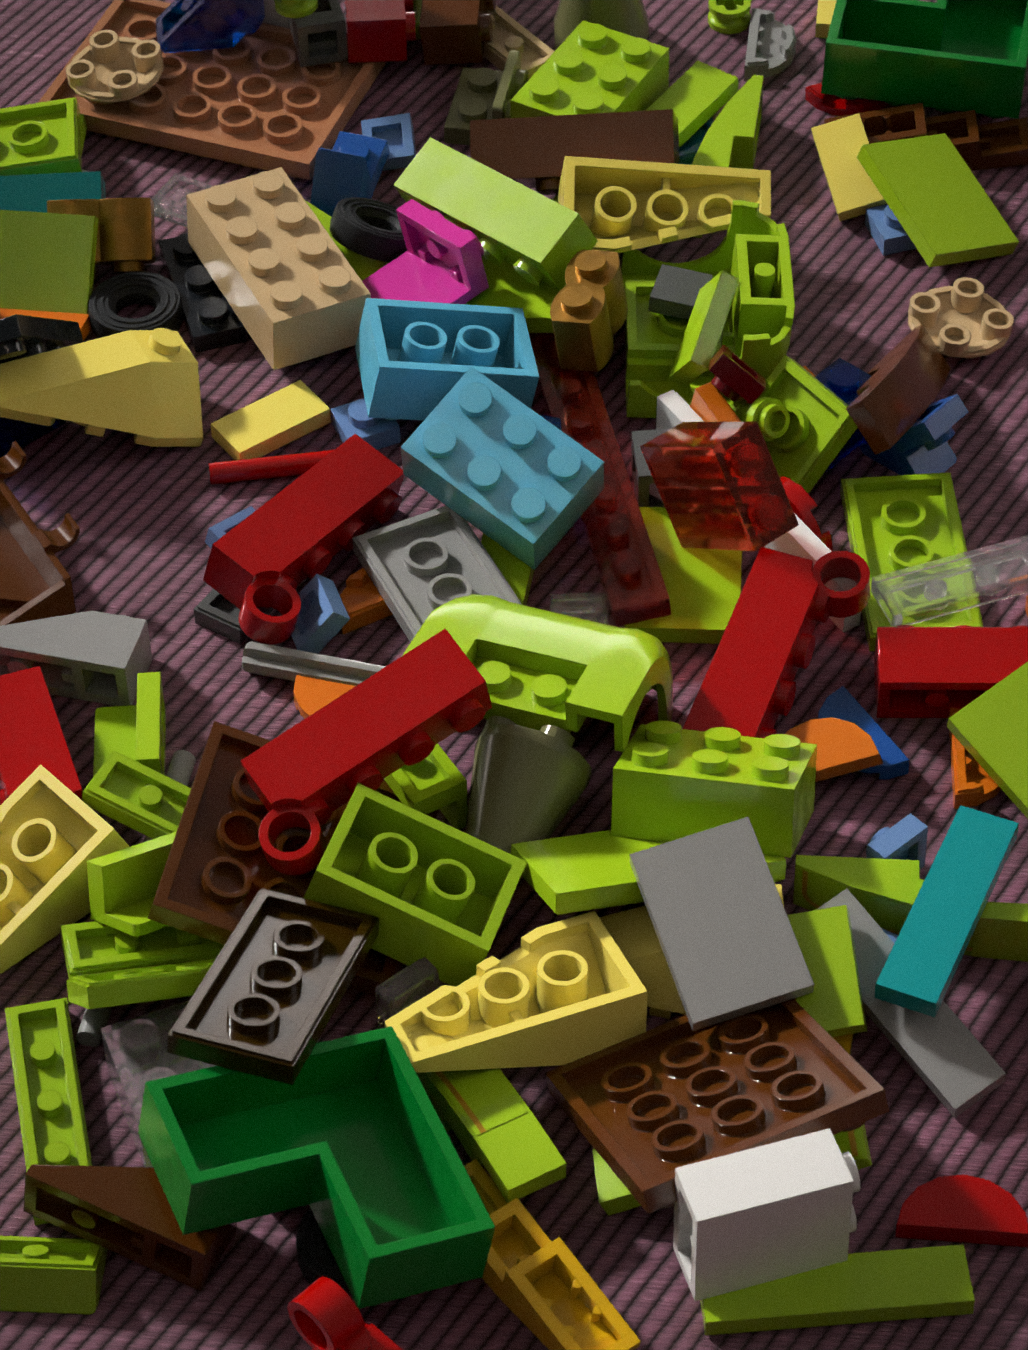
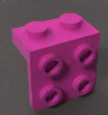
(439, 261)

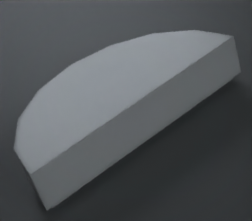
(769, 45)

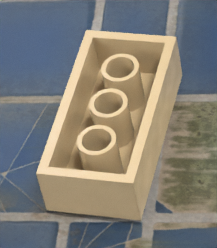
(277, 267)

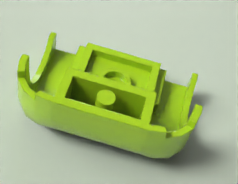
(756, 324)
(555, 665)

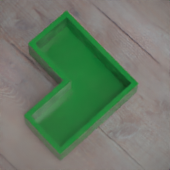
(930, 53)
(346, 1141)

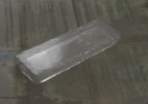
(953, 583)

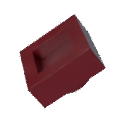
(735, 376)

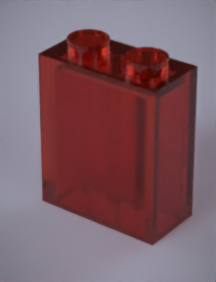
(719, 485)

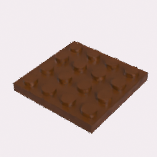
(219, 858)
(711, 1093)

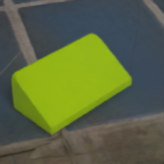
(50, 1274)

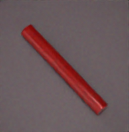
(264, 467)

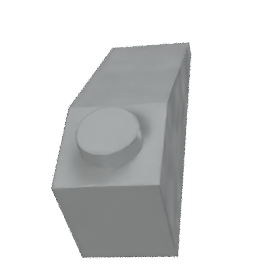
(81, 654)

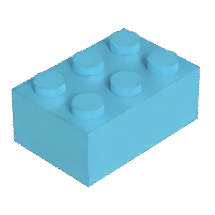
(420, 350)
(503, 467)

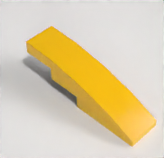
(545, 1280)

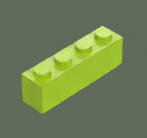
(503, 214)

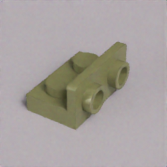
(483, 96)

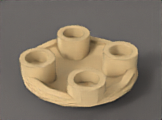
(115, 67)
(961, 319)

